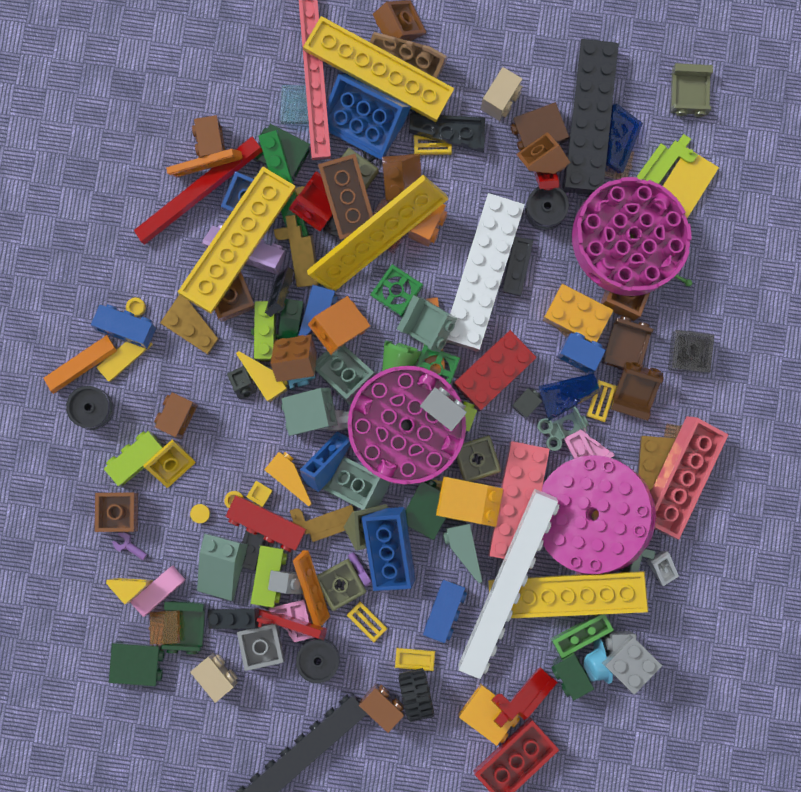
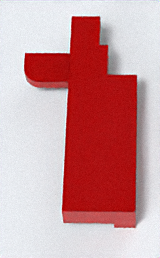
(291, 623)
(526, 699)

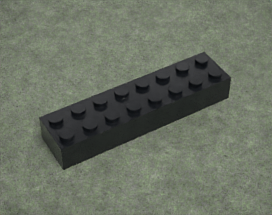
(590, 116)

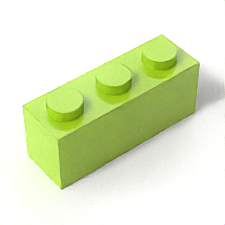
(263, 332)
(133, 458)
(269, 559)

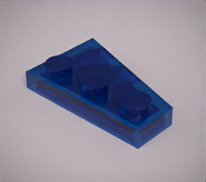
(622, 137)
(566, 394)

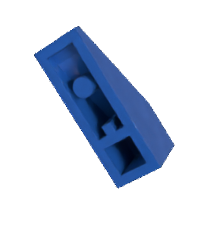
(319, 300)
(324, 463)

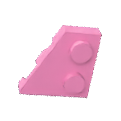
(582, 444)
(297, 610)

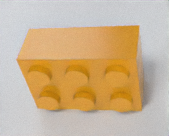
(577, 313)

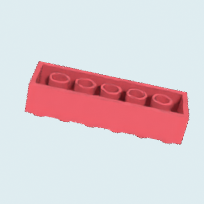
(522, 474)
(685, 474)

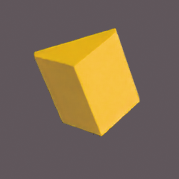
(169, 463)
(126, 588)

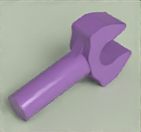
(129, 546)
(360, 570)

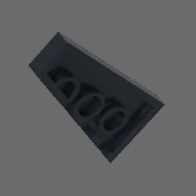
(453, 130)

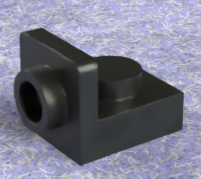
(241, 383)

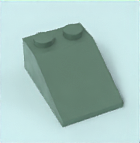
(343, 372)
(357, 485)
(462, 544)
(220, 566)

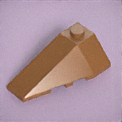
(416, 54)

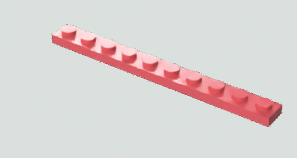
(314, 85)

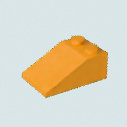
(469, 501)

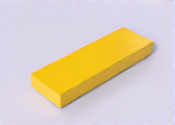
(120, 360)

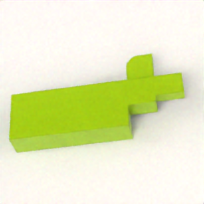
(664, 159)

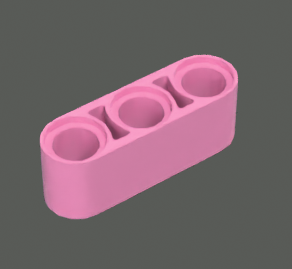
(158, 591)

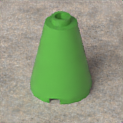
(399, 355)

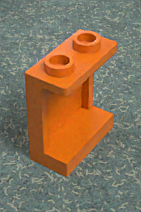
(338, 324)

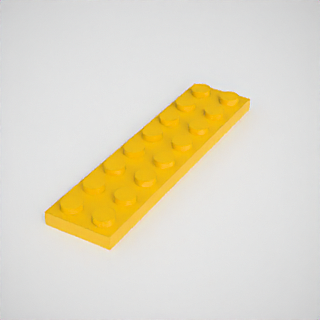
(378, 68)
(378, 233)
(236, 240)
(581, 595)

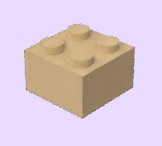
(501, 93)
(214, 677)

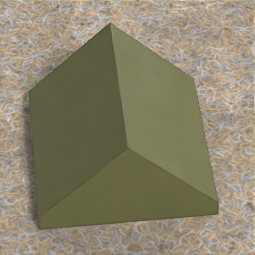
(355, 529)

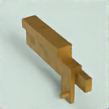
(301, 249)
(324, 525)

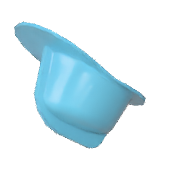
(593, 664)

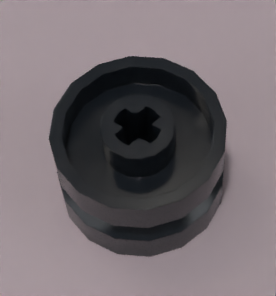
(544, 218)
(80, 401)
(307, 665)

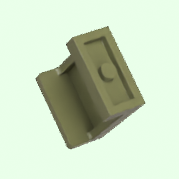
(690, 89)

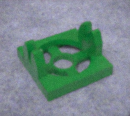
(392, 272)
(451, 359)

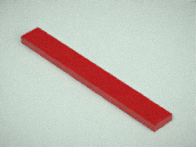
(195, 193)

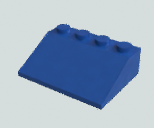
(364, 115)

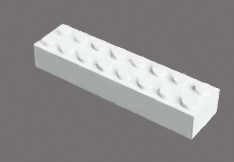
(484, 271)

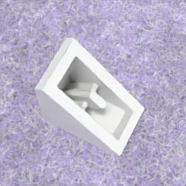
(663, 567)

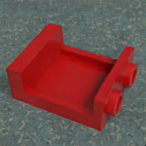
(313, 203)

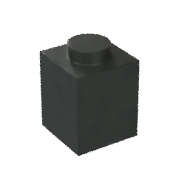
(527, 402)

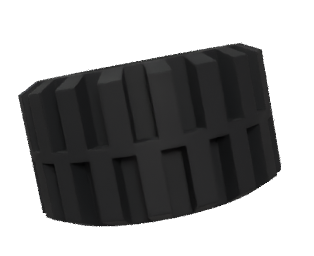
(416, 695)

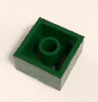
(574, 677)

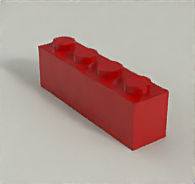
(266, 523)

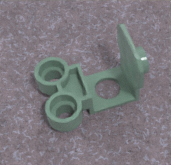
(556, 429)

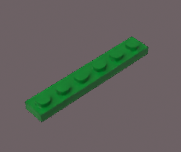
(278, 164)

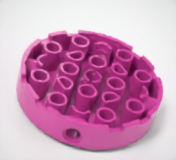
(604, 242)
(378, 433)
(624, 518)

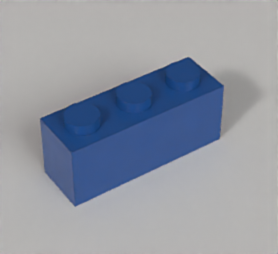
(123, 326)
(444, 611)

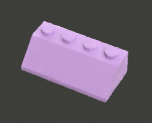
(263, 257)

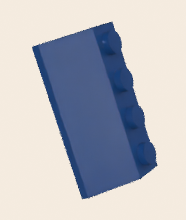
(389, 549)

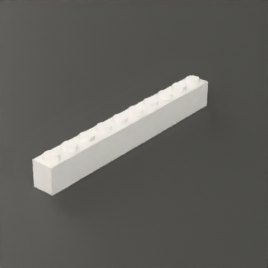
(508, 583)

